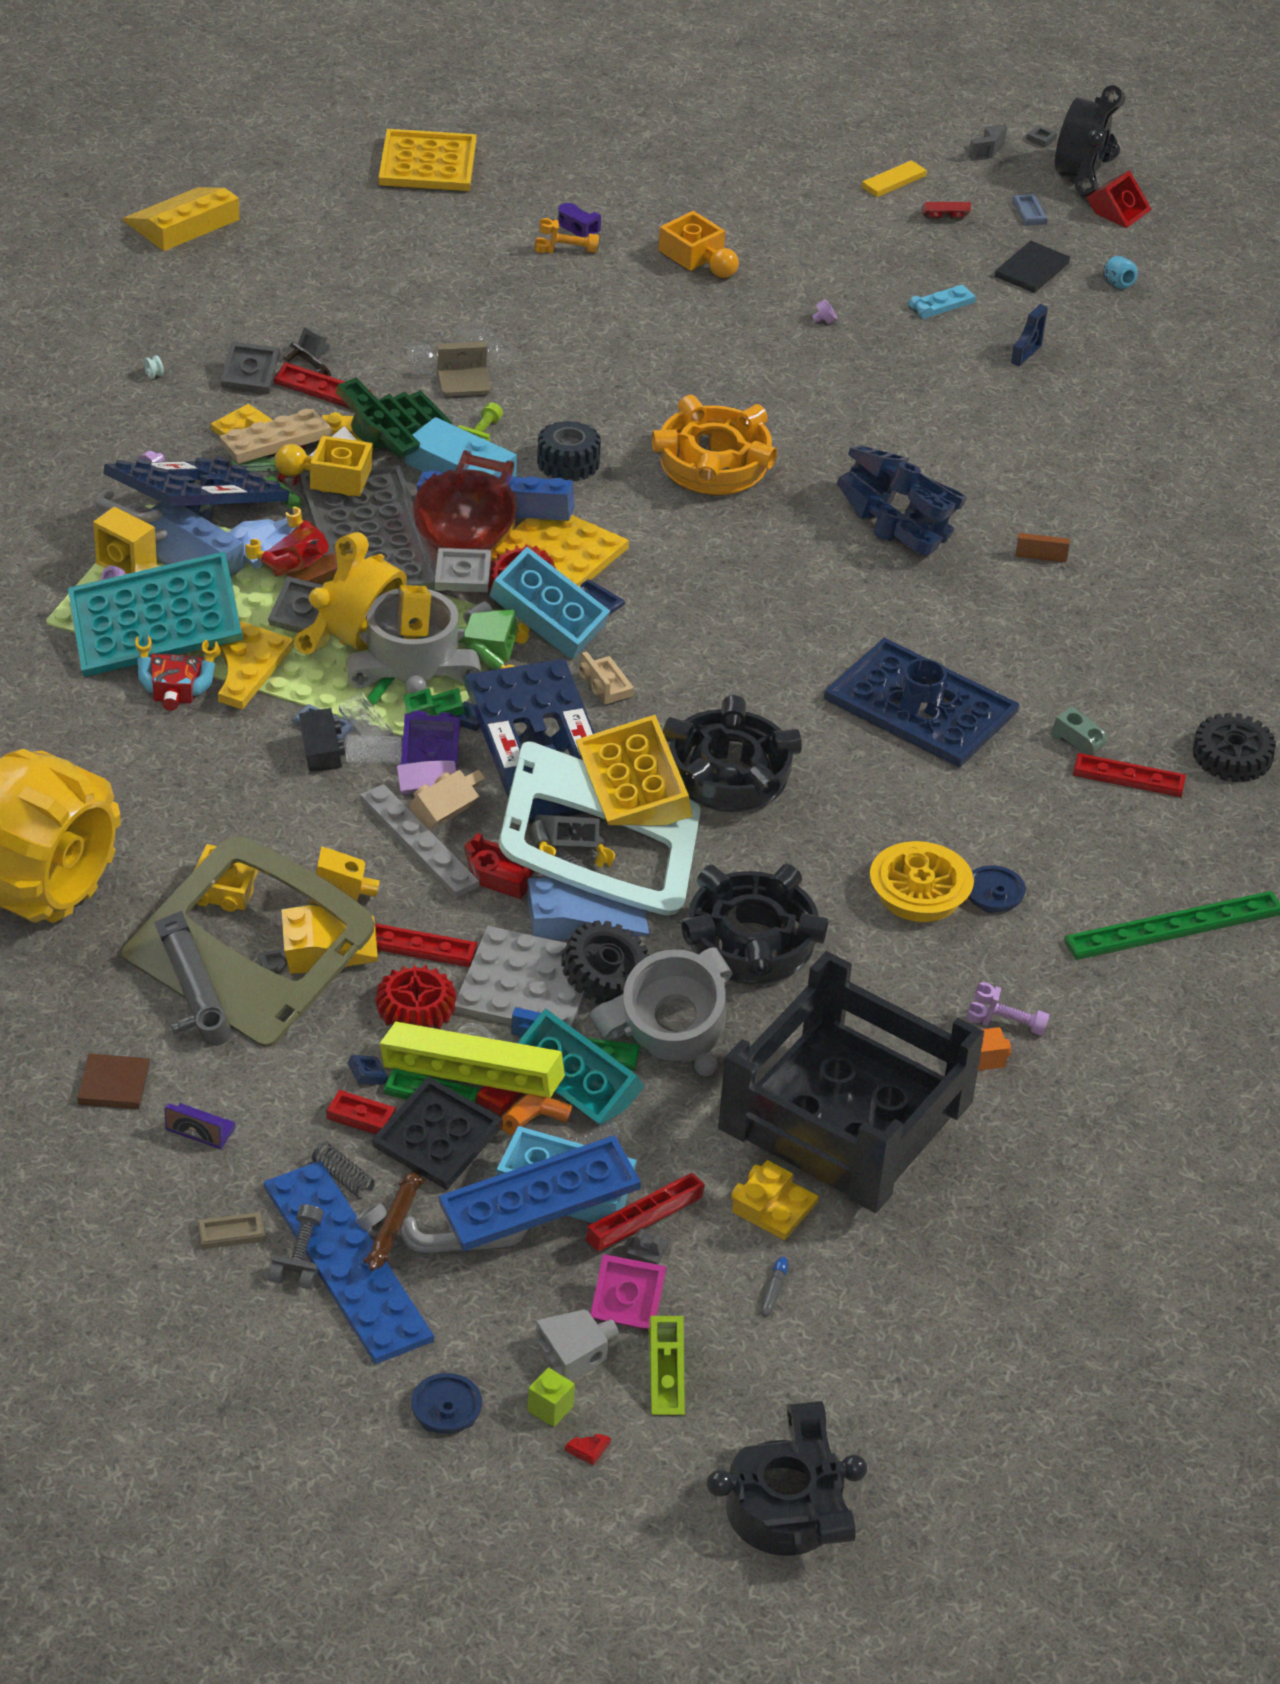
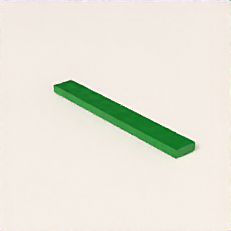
(1173, 925)

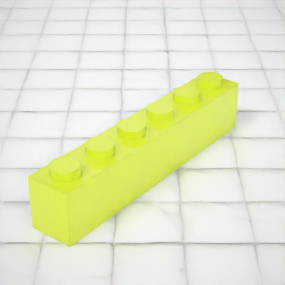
(472, 1059)

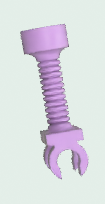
(1036, 1021)

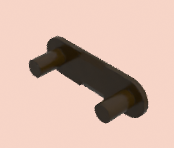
(297, 350)

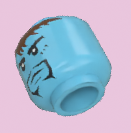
(1120, 272)

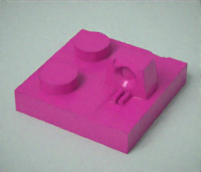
(628, 1291)

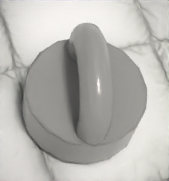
(370, 1217)

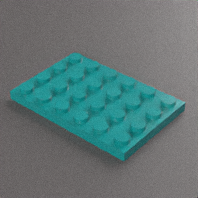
(169, 603)

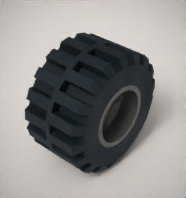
(568, 450)

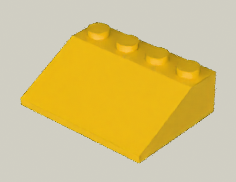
(185, 216)
(635, 774)

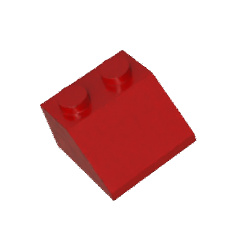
(1120, 200)

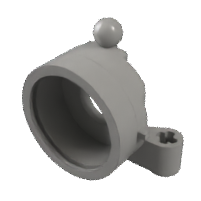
(411, 659)
(667, 977)

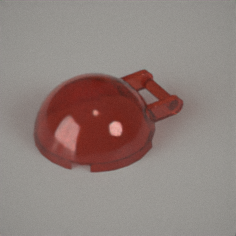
(467, 506)

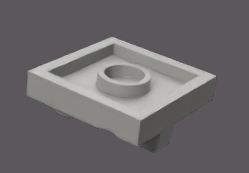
(463, 570)

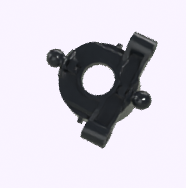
(1087, 138)
(798, 1521)

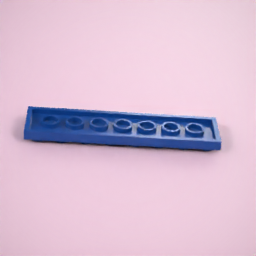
(369, 1300)

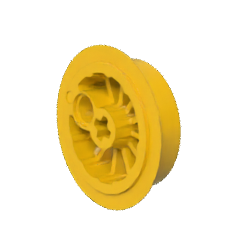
(917, 891)

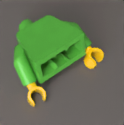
(493, 636)

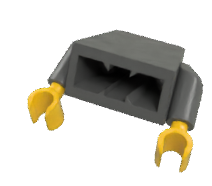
(570, 831)

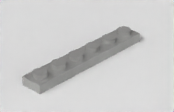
(419, 841)

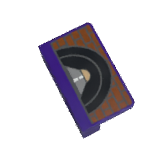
(198, 1125)

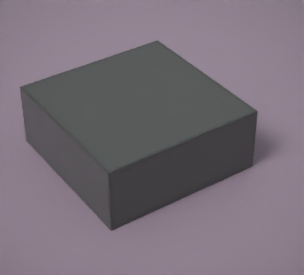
(1041, 136)

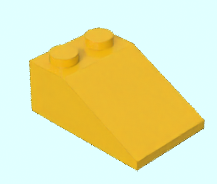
(311, 932)

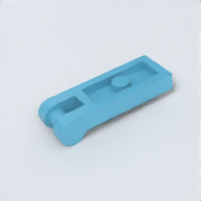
(942, 301)

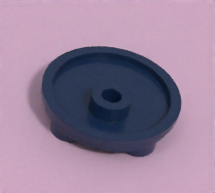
(996, 889)
(446, 1403)

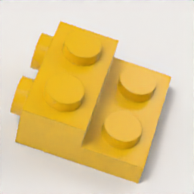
(233, 888)
(772, 1200)

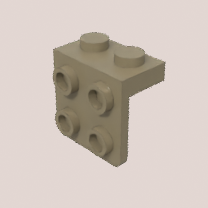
(463, 369)

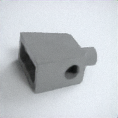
(575, 1341)

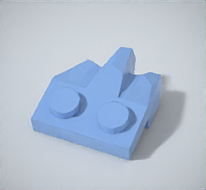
(266, 531)

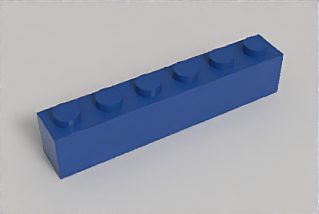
(536, 496)

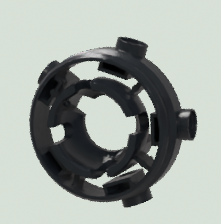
(711, 736)
(760, 900)

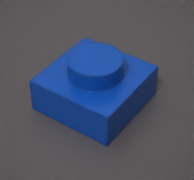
(522, 1020)

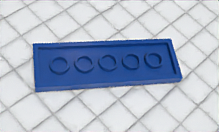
(539, 1192)

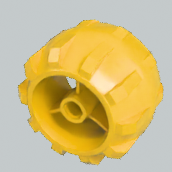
(52, 834)

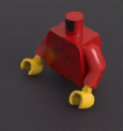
(295, 550)

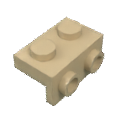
(605, 678)

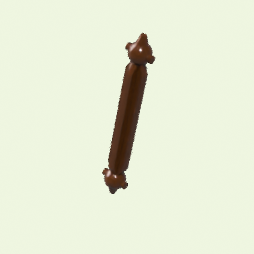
(393, 1221)

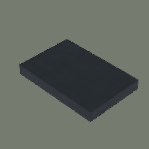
(1032, 266)

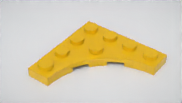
(251, 663)

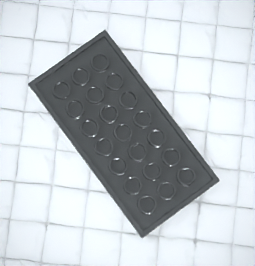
(382, 515)

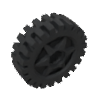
(1234, 747)
(601, 959)

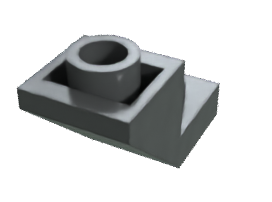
(988, 145)

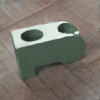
(1079, 731)

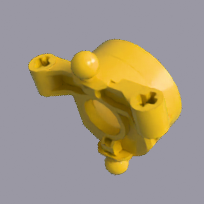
(348, 596)

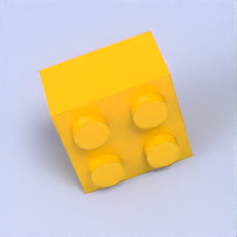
(124, 542)

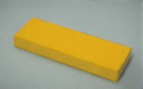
(894, 178)

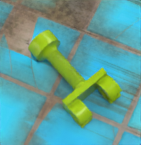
(490, 414)

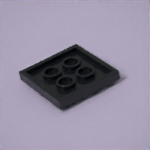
(437, 1133)

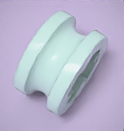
(153, 367)

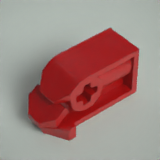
(495, 869)

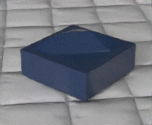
(469, 719)
(367, 1070)

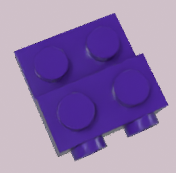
(430, 737)

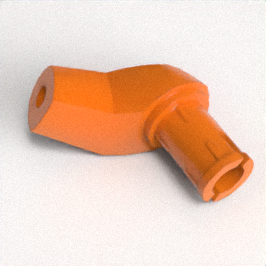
(531, 1106)

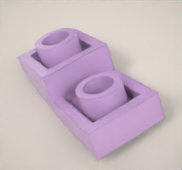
(415, 775)

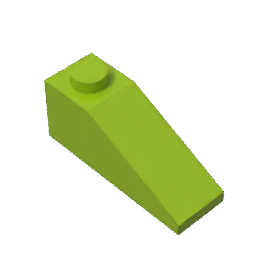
(666, 1364)

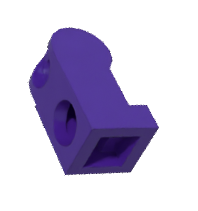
(577, 220)

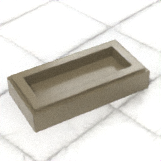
(231, 1230)

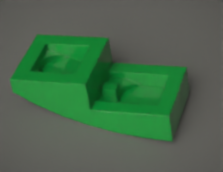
(443, 702)

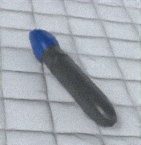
(774, 1286)

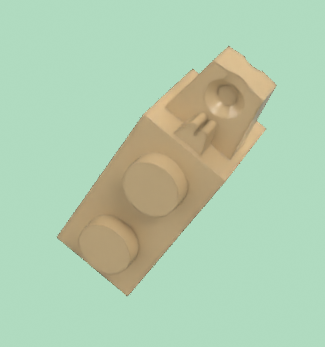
(446, 798)

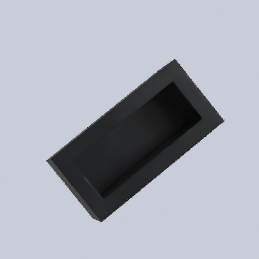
(320, 739)

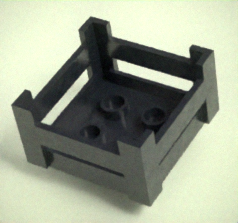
(842, 1099)

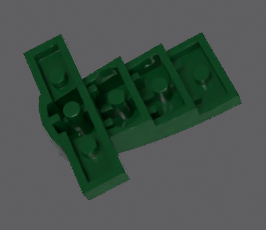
(388, 420)

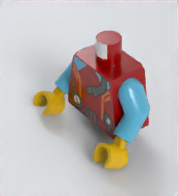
(175, 676)

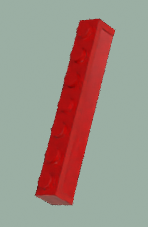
(644, 1212)

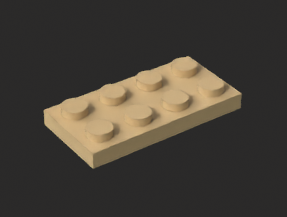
(268, 437)

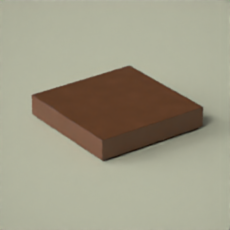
(113, 1081)

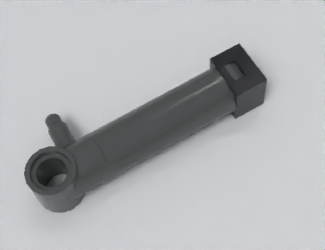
(194, 982)

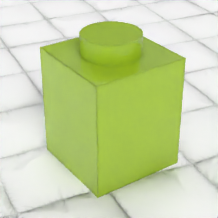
(551, 1397)

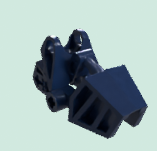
(872, 488)

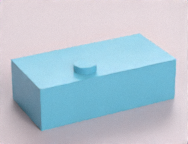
(444, 444)
(549, 603)

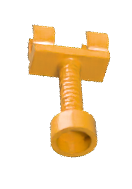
(551, 227)

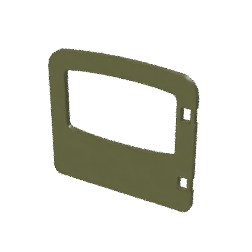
(247, 991)

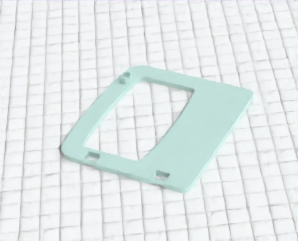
(567, 782)

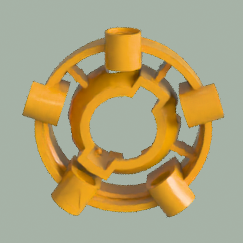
(737, 434)

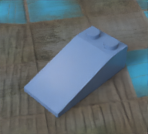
(561, 908)

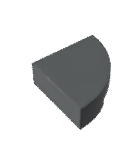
(273, 960)

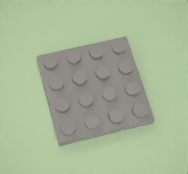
(519, 973)

